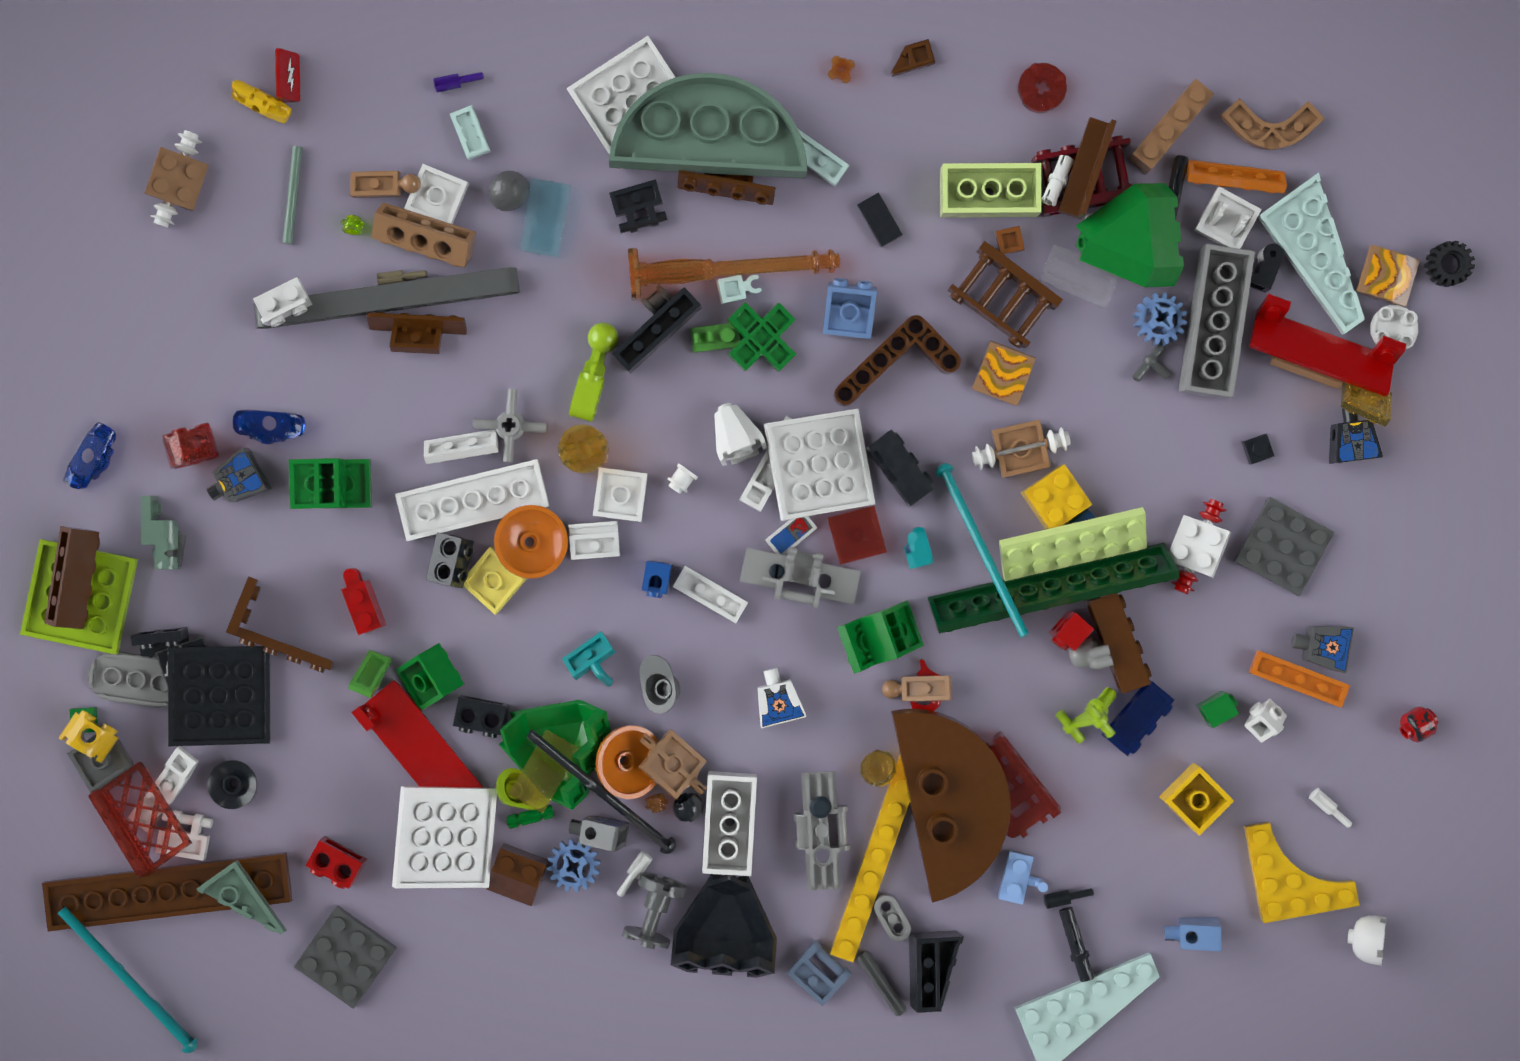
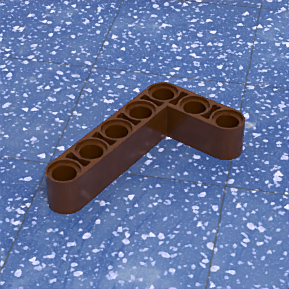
(892, 355)

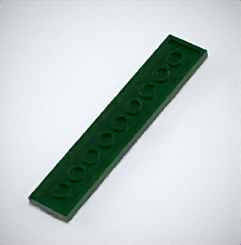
(1054, 588)

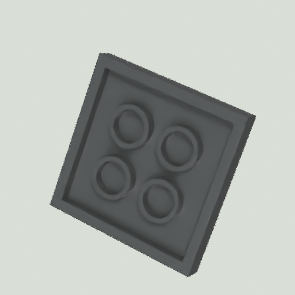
(1283, 546)
(345, 957)

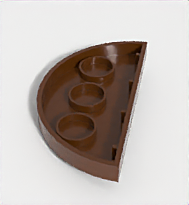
(954, 797)

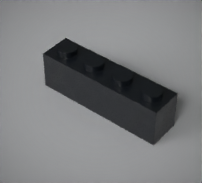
(657, 330)

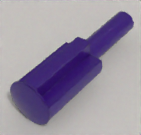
(454, 81)

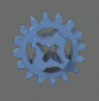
(1155, 311)
(565, 870)

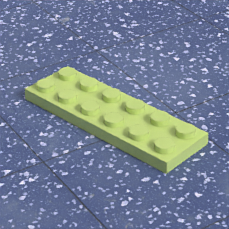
(1073, 544)

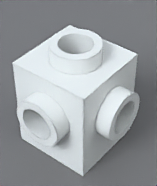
(1265, 720)

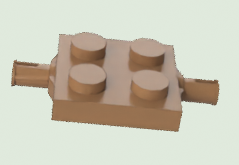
(672, 764)

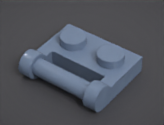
(813, 979)

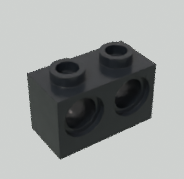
(444, 558)
(481, 710)

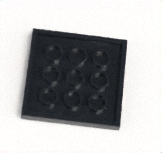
(218, 695)

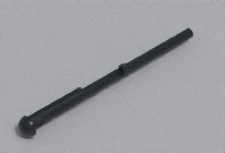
(667, 845)

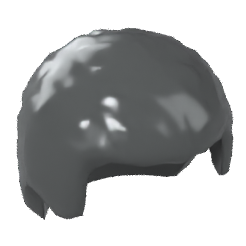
(509, 190)

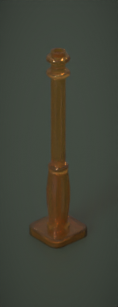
(694, 270)

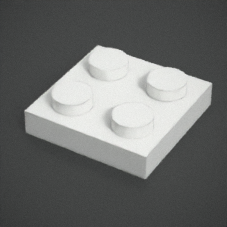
(438, 195)
(620, 494)

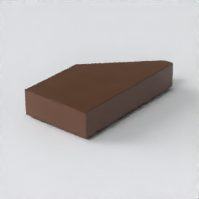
(914, 57)

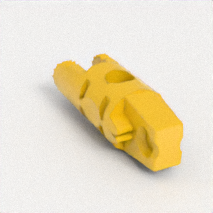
(260, 101)

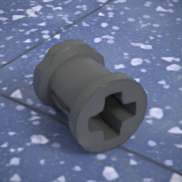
(656, 299)

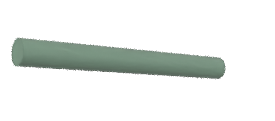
(292, 195)

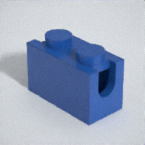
(654, 575)

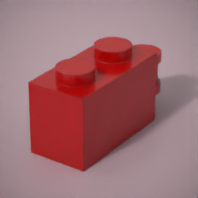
(362, 602)

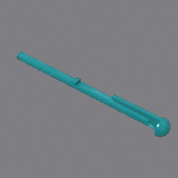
(945, 471)
(189, 1043)

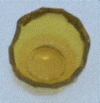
(878, 768)

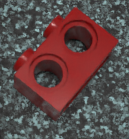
(1070, 631)
(338, 856)

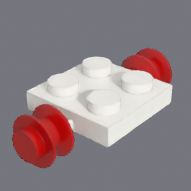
(1199, 546)

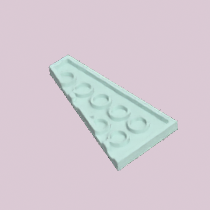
(1313, 248)
(1070, 1015)

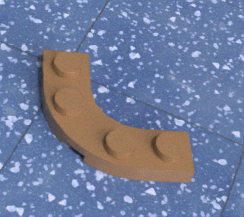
(1269, 135)

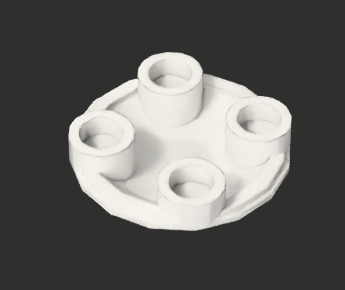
(1395, 323)

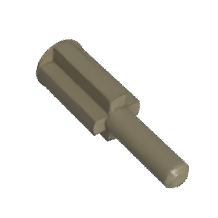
(398, 276)

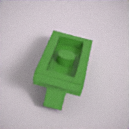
(714, 337)

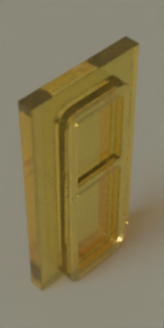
(542, 774)

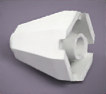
(736, 435)

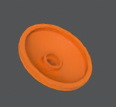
(548, 537)
(624, 779)

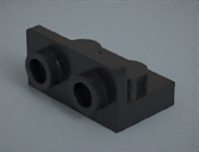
(158, 640)

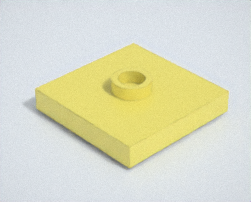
(492, 582)

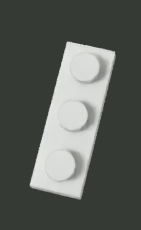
(460, 446)
(710, 594)

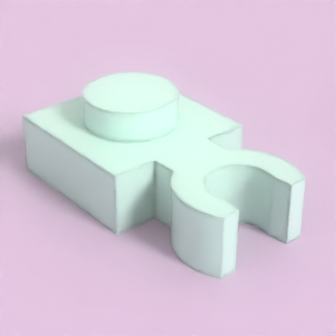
(734, 288)

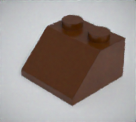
(517, 874)

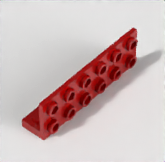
(1323, 351)
(413, 740)

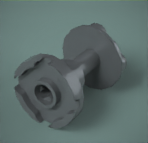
(657, 901)

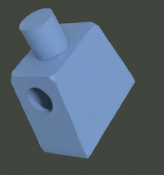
(1206, 935)

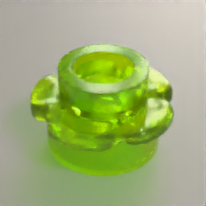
(352, 225)

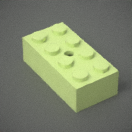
(1014, 189)

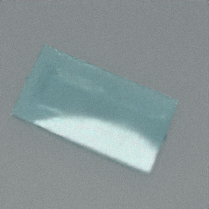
(545, 217)

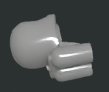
(1091, 655)

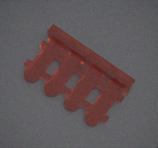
(1024, 791)

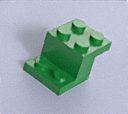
(330, 483)
(880, 636)

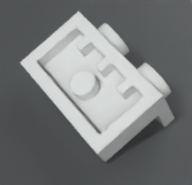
(282, 302)

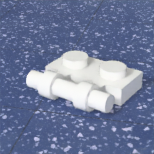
(200, 842)

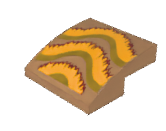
(1387, 275)
(1003, 373)

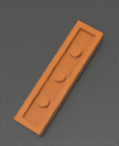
(1236, 176)
(1299, 678)

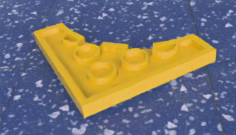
(1286, 890)

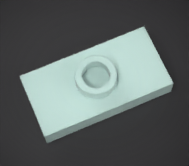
(470, 132)

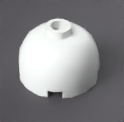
(1368, 939)

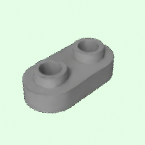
(891, 917)

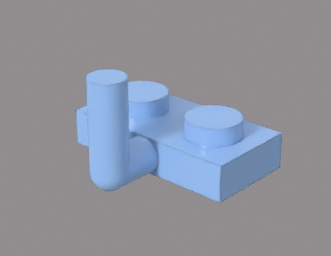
(1017, 877)

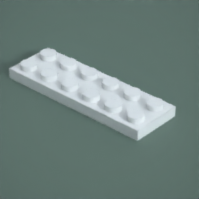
(470, 499)

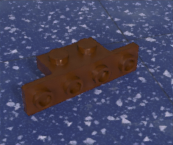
(731, 186)
(416, 332)

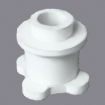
(681, 479)

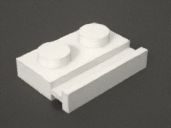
(594, 540)

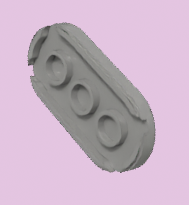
(129, 679)

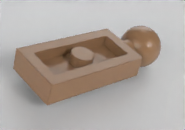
(382, 184)
(919, 688)

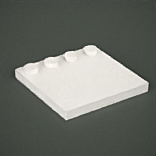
(618, 84)
(819, 464)
(444, 837)

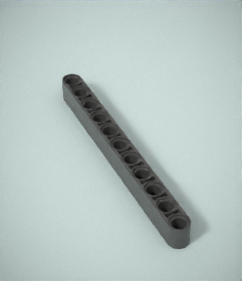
(404, 296)

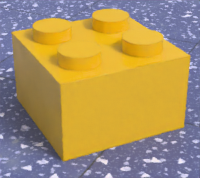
(1056, 498)
(1196, 799)

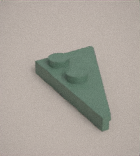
(236, 889)

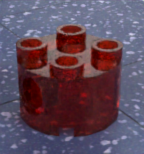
(190, 446)

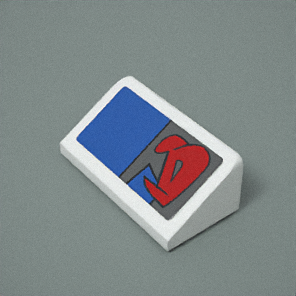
(790, 534)

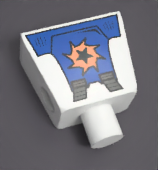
(778, 700)

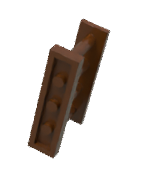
(1007, 271)

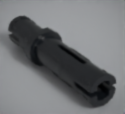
(1079, 953)

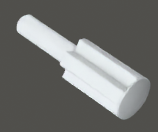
(1328, 806)
(635, 870)

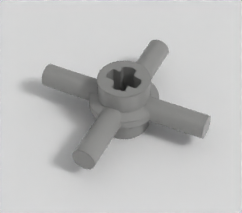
(504, 418)

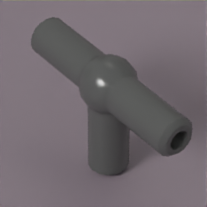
(1150, 361)

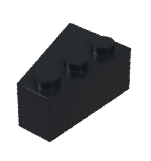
(900, 467)
(930, 967)

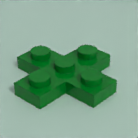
(761, 337)

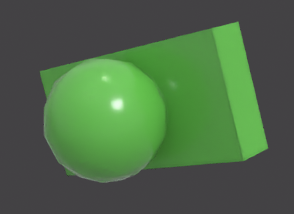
(370, 673)

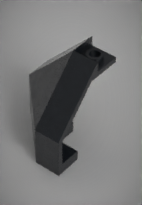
(725, 931)

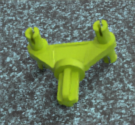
(1094, 714)

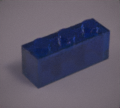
(1139, 718)

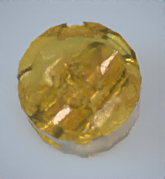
(583, 449)

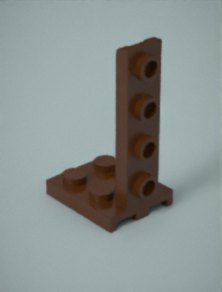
(271, 646)

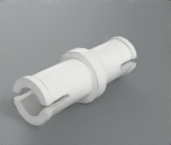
(1057, 180)

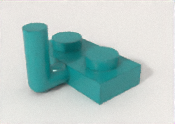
(589, 657)

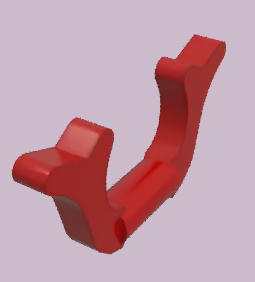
(925, 671)

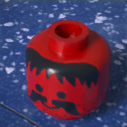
(1418, 724)

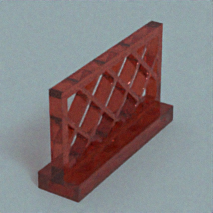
(126, 835)

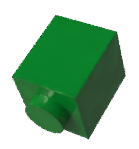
(1218, 708)

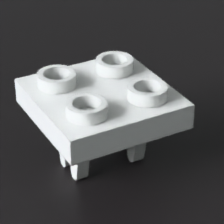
(1227, 219)

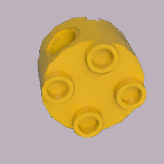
(75, 731)

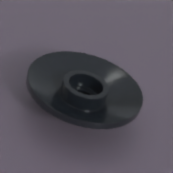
(224, 793)

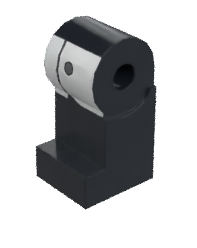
(1267, 268)

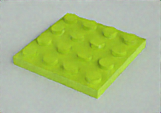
(106, 606)

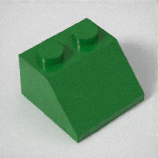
(429, 676)

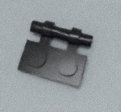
(635, 199)

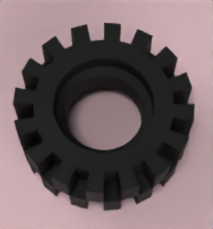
(1463, 259)

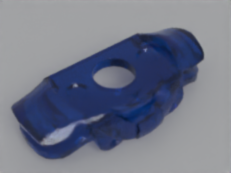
(251, 424)
(100, 441)

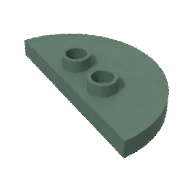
(709, 127)

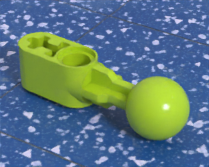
(602, 339)

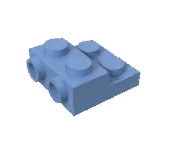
(849, 309)

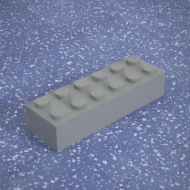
(1216, 321)

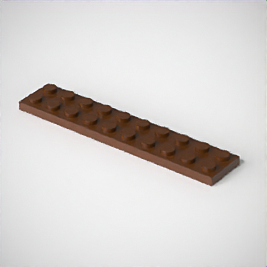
(163, 894)

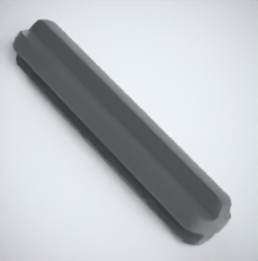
(881, 983)

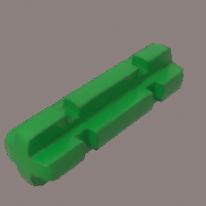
(529, 817)

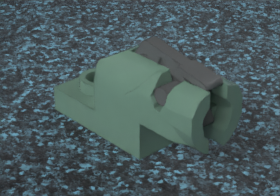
(162, 533)

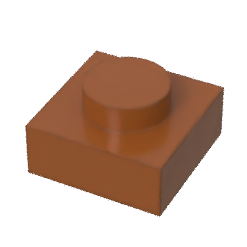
(1009, 240)

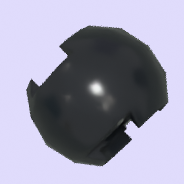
(688, 807)

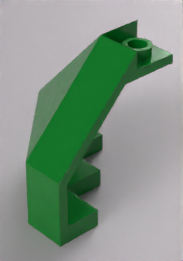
(1135, 236)
(572, 720)

